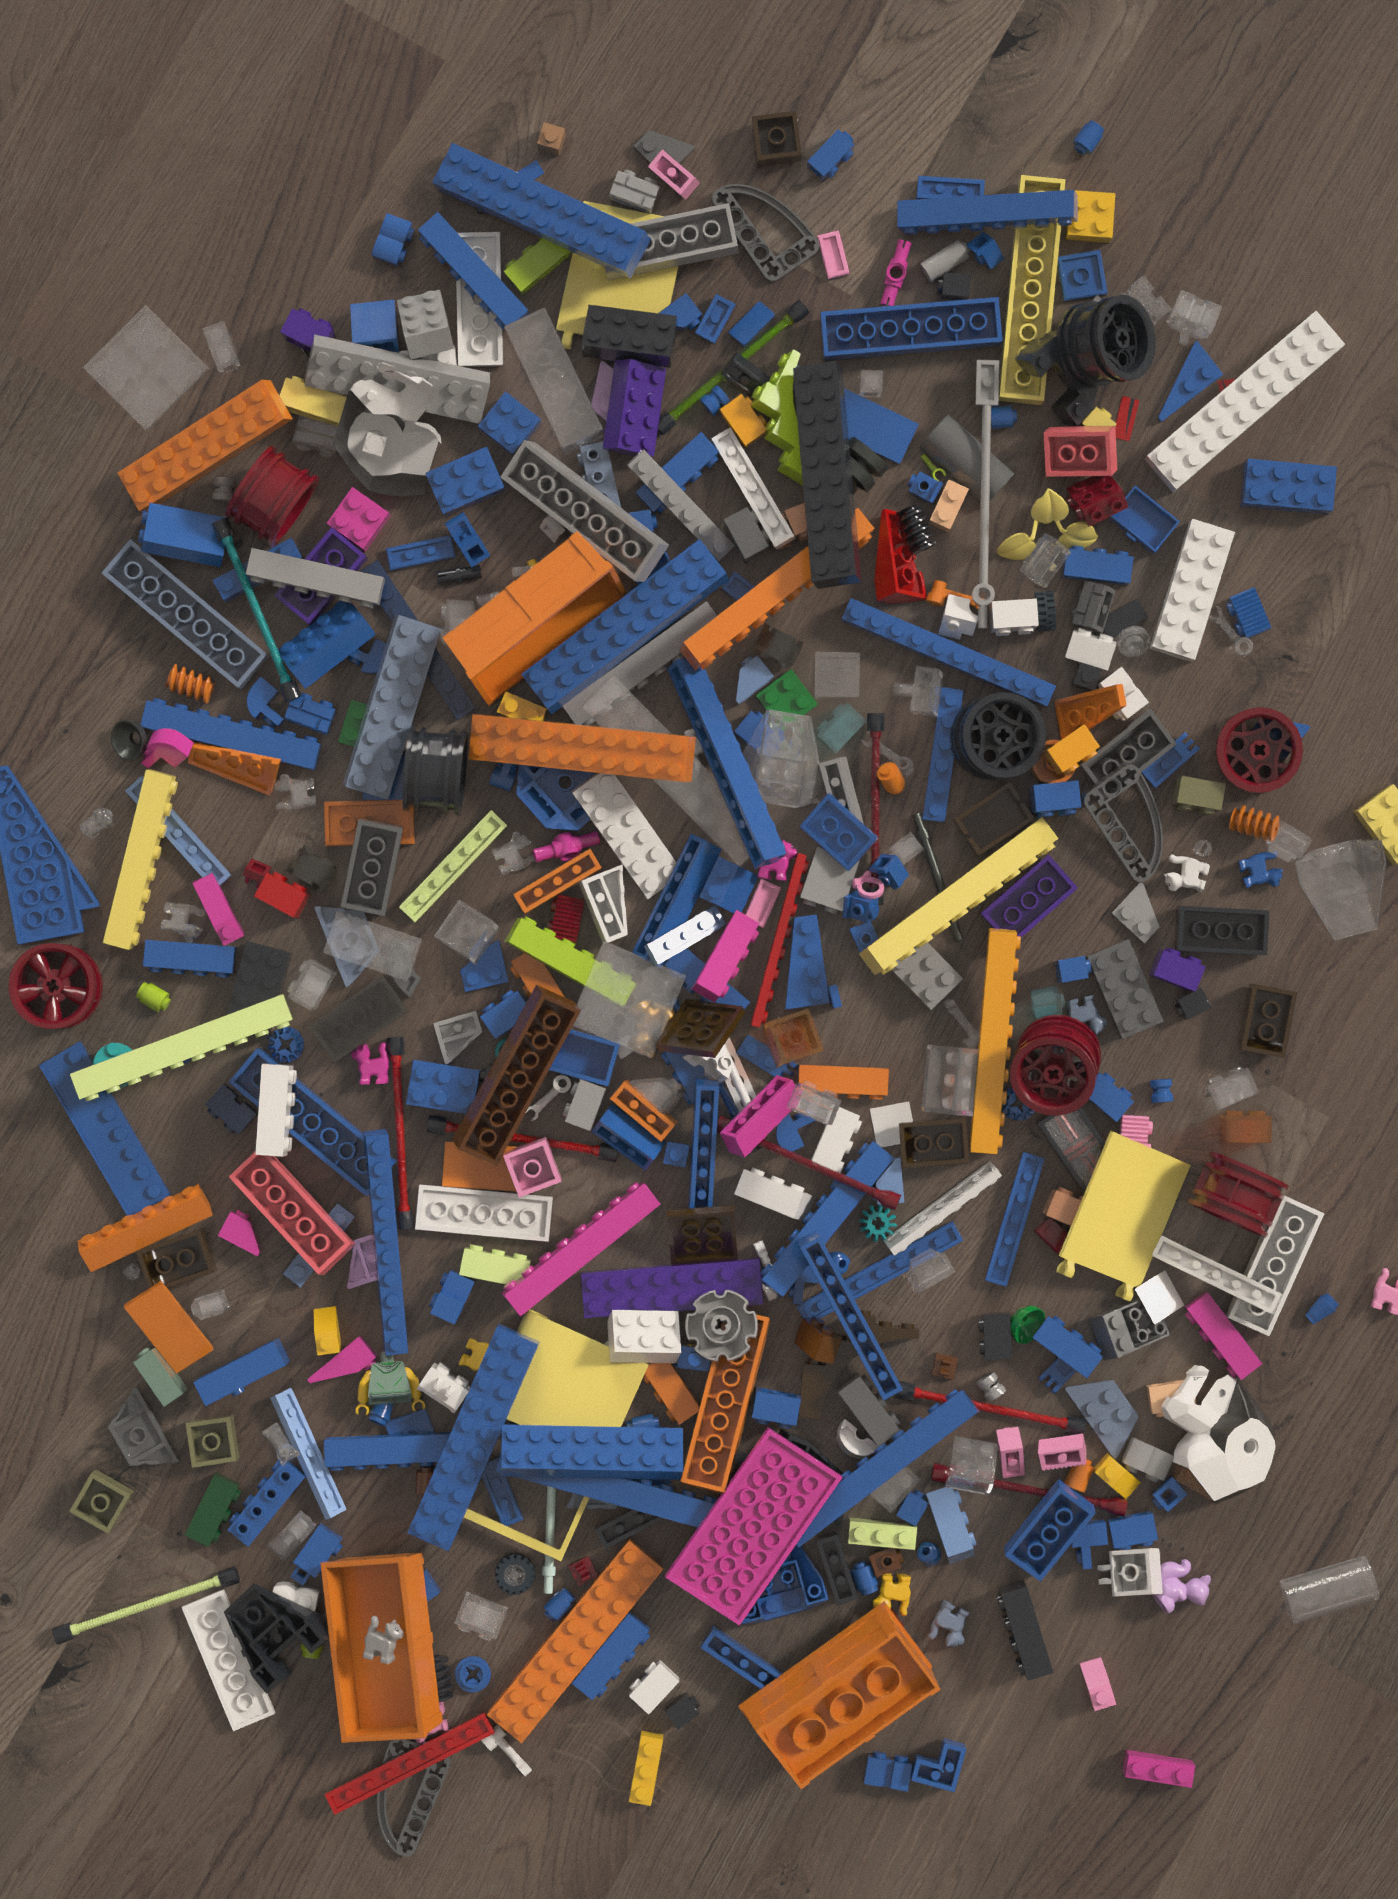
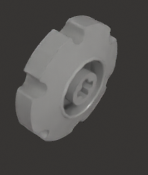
(739, 1328)

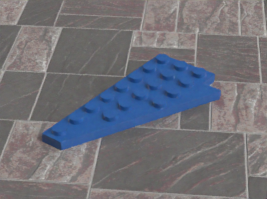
(39, 875)

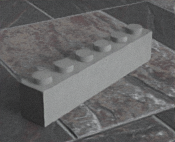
(315, 577)

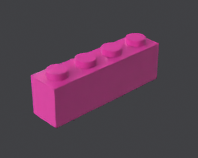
(725, 956)
(758, 1117)
(1223, 1336)

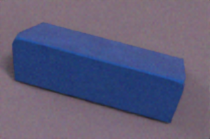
(752, 324)

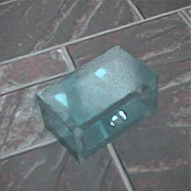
(840, 727)

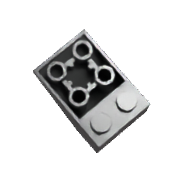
(1126, 1329)

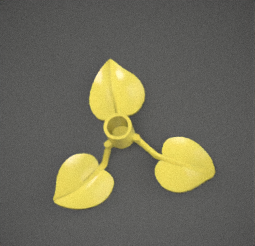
(1045, 510)

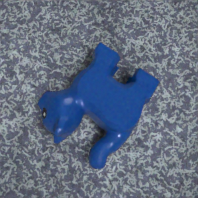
(1258, 871)

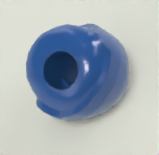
(840, 1260)
(929, 1554)

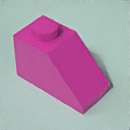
(241, 1232)

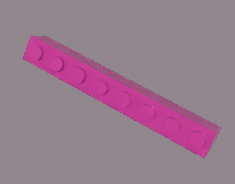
(580, 1248)

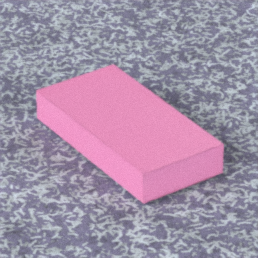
(833, 255)
(763, 902)

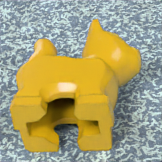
(478, 1352)
(894, 1591)

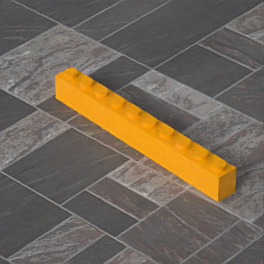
(993, 1040)

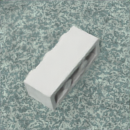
(836, 1140)

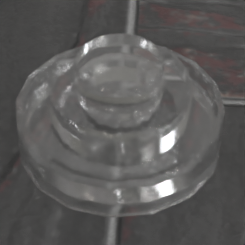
(1133, 641)

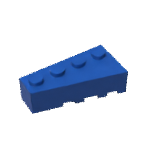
(806, 967)

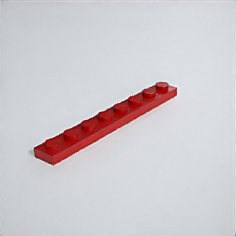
(777, 950)
(409, 1763)

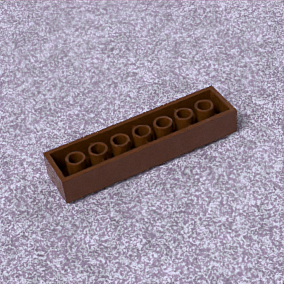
(516, 1075)

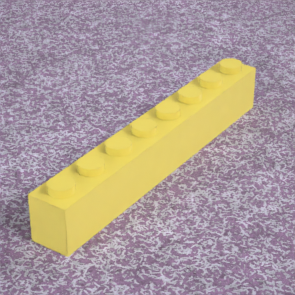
(139, 859)

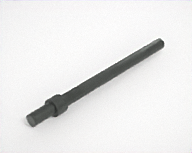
(923, 835)

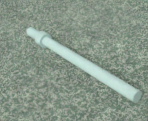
(548, 1569)

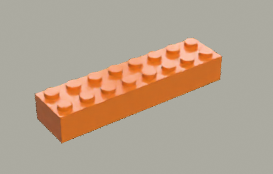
(205, 445)
(723, 1416)

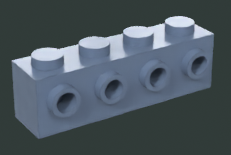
(599, 470)

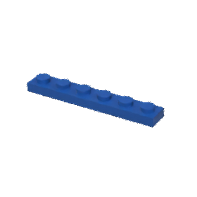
(942, 756)
(1014, 1219)

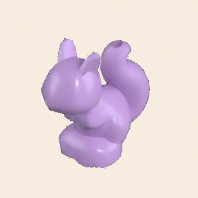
(1174, 1590)

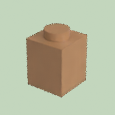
(551, 138)

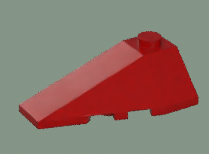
(895, 568)

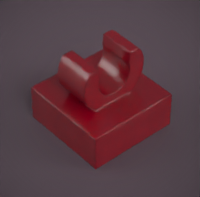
(256, 871)
(583, 1570)

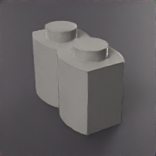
(1147, 1459)

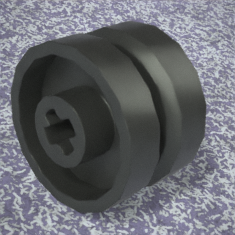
(863, 464)

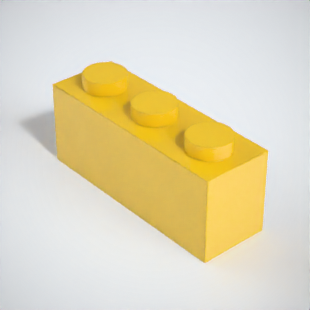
(646, 1768)

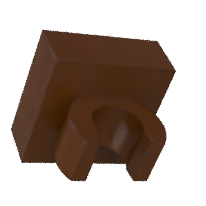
(944, 1366)

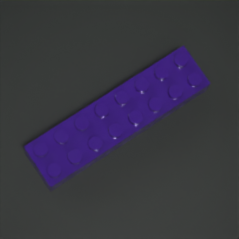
(668, 1286)

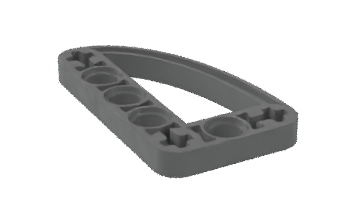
(758, 242)
(1114, 823)
(415, 1812)

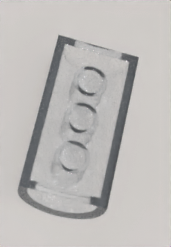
(1329, 1589)

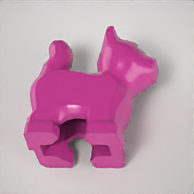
(779, 867)
(369, 1067)

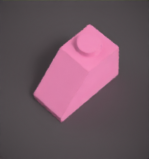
(674, 174)
(1010, 1452)
(1097, 1684)

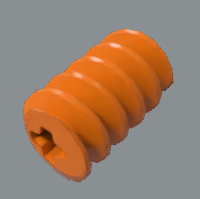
(190, 684)
(1254, 824)

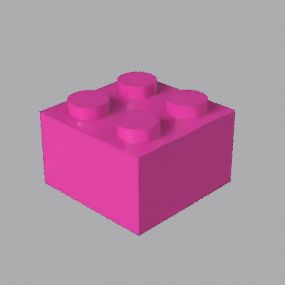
(358, 519)

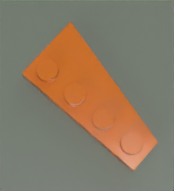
(1088, 708)
(238, 766)

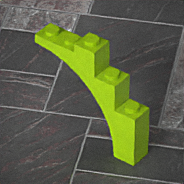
(776, 402)

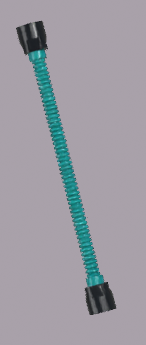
(224, 532)

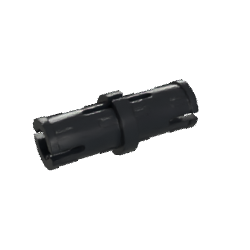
(458, 574)

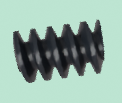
(916, 529)
(442, 1677)

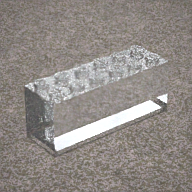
(554, 381)

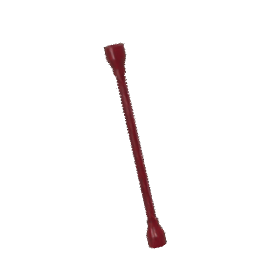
(886, 1197)
(1114, 1506)

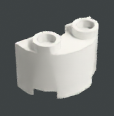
(715, 1068)
(851, 1444)

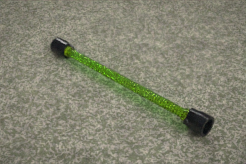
(794, 313)

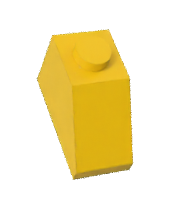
(327, 1331)
(1116, 1476)

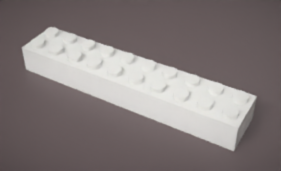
(1244, 401)

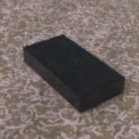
(1124, 617)

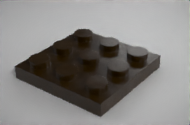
(700, 1028)
(702, 1235)

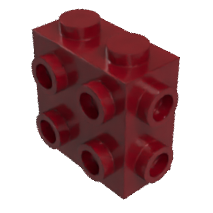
(1096, 499)

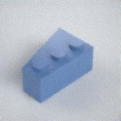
(951, 1524)

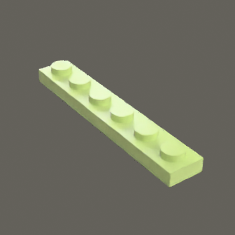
(453, 866)

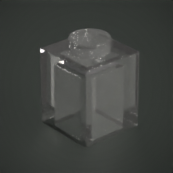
(870, 383)
(906, 848)

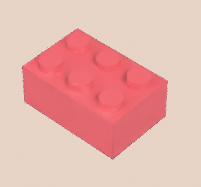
(1080, 451)

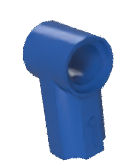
(504, 776)

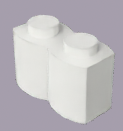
(304, 1595)

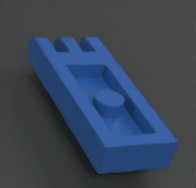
(1170, 761)
(762, 1057)
(1059, 1373)

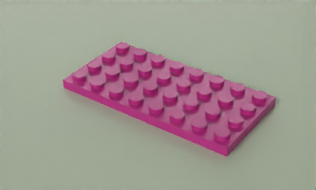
(753, 1526)

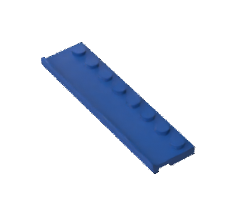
(106, 1134)

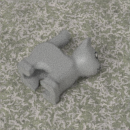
(379, 1642)

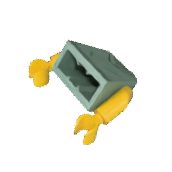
(388, 1384)

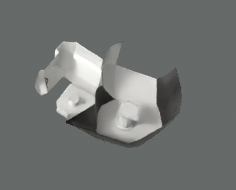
(382, 435)
(1227, 1436)

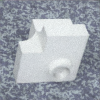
(957, 618)

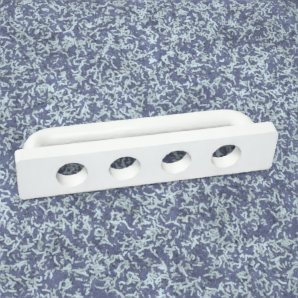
(740, 1091)

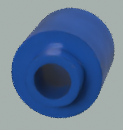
(1088, 137)
(1003, 417)
(644, 1421)
(864, 1577)
(559, 1605)

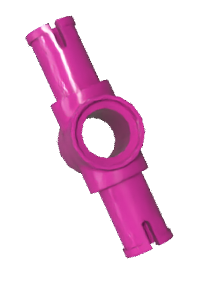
(897, 262)
(566, 846)

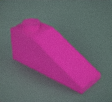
(218, 909)
(350, 1360)

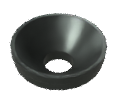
(123, 741)

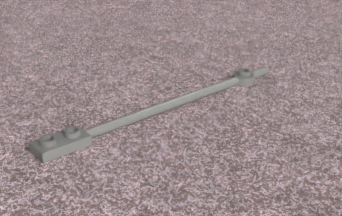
(986, 396)

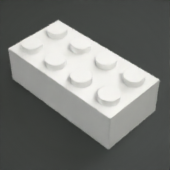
(274, 1110)

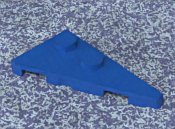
(1195, 376)

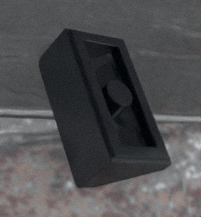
(744, 374)

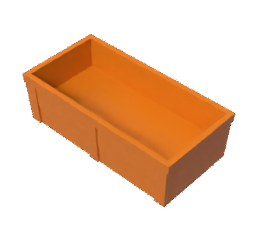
(534, 616)
(841, 1695)
(375, 1697)

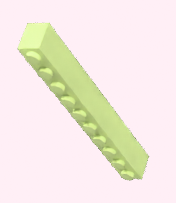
(181, 1046)

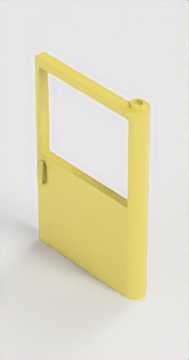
(567, 1386)

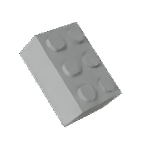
(425, 324)
(927, 975)

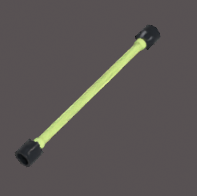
(67, 1631)

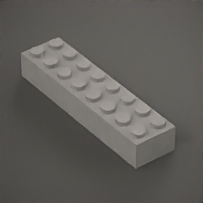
(339, 364)
(584, 510)

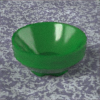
(1026, 1323)

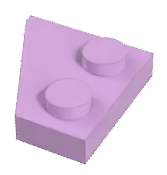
(602, 390)
(362, 1262)

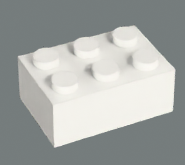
(644, 1336)

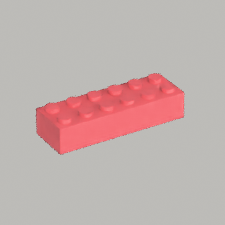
(292, 1211)

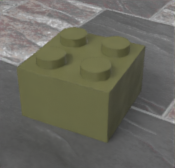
(1198, 794)
(212, 1440)
(101, 1501)

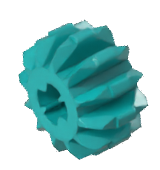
(883, 1218)

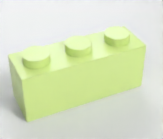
(492, 1265)
(881, 1533)

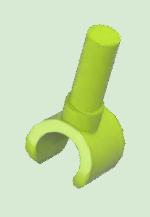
(933, 469)

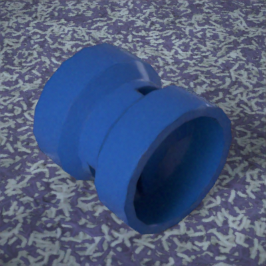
(714, 400)
(1161, 1090)

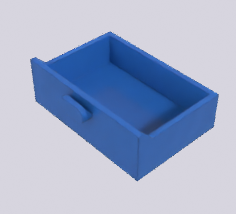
(1145, 520)

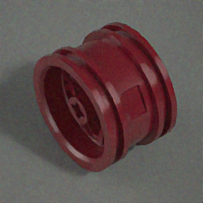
(271, 496)
(1271, 750)
(1052, 1089)

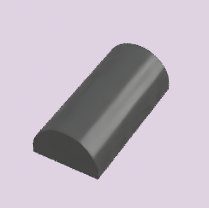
(960, 458)
(1136, 744)

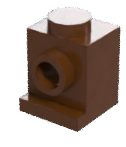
(877, 1560)

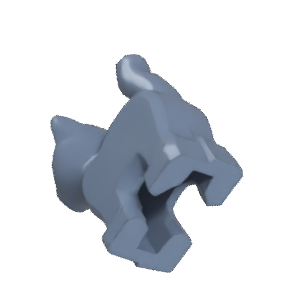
(1087, 1013)
(951, 1622)

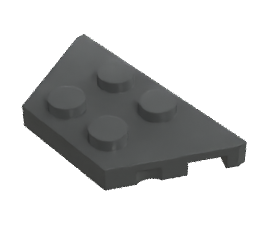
(140, 1433)

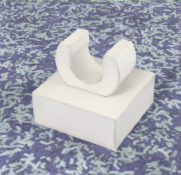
(552, 528)

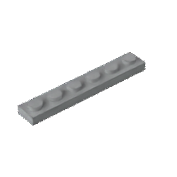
(680, 504)

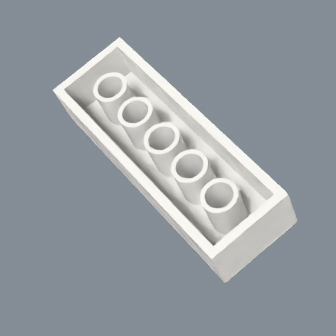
(1192, 590)
(1277, 1261)

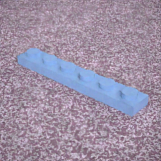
(309, 1453)

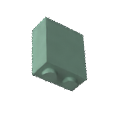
(159, 1375)

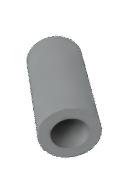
(945, 260)

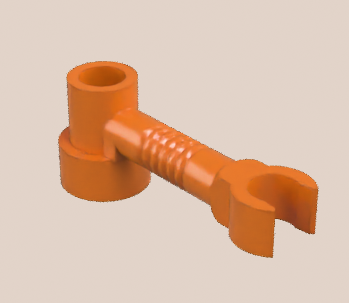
(939, 593)

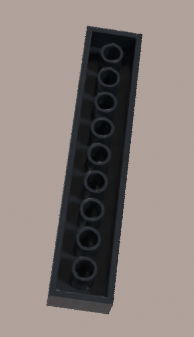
(827, 475)

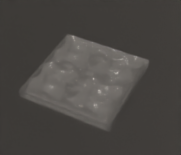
(146, 367)
(628, 999)

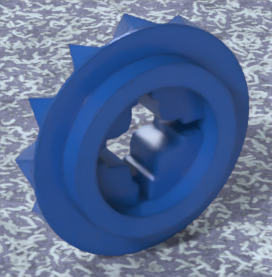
(285, 1055)
(1014, 1112)
(472, 1684)

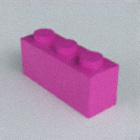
(1158, 1768)

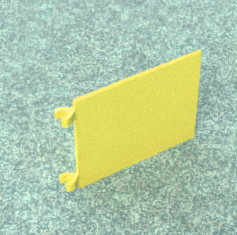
(586, 286)
(1123, 1212)

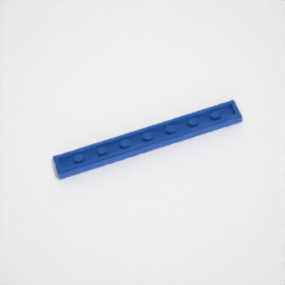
(884, 1270)

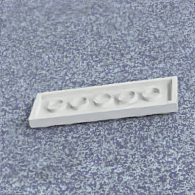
(478, 335)
(626, 831)
(483, 1213)
(237, 1690)

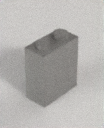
(827, 882)

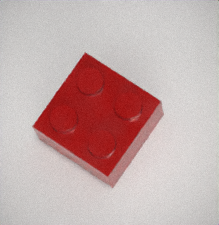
(282, 895)

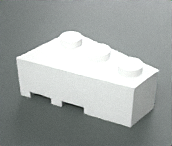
(606, 903)
(774, 1194)

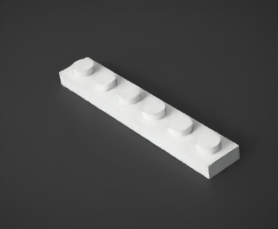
(753, 488)
(941, 1208)
(1217, 1275)

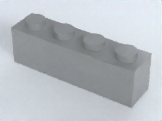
(840, 784)

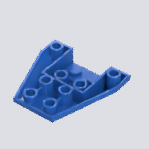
(792, 1590)

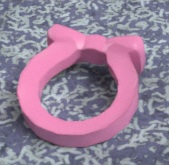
(857, 884)

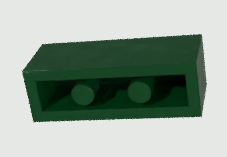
(213, 1510)

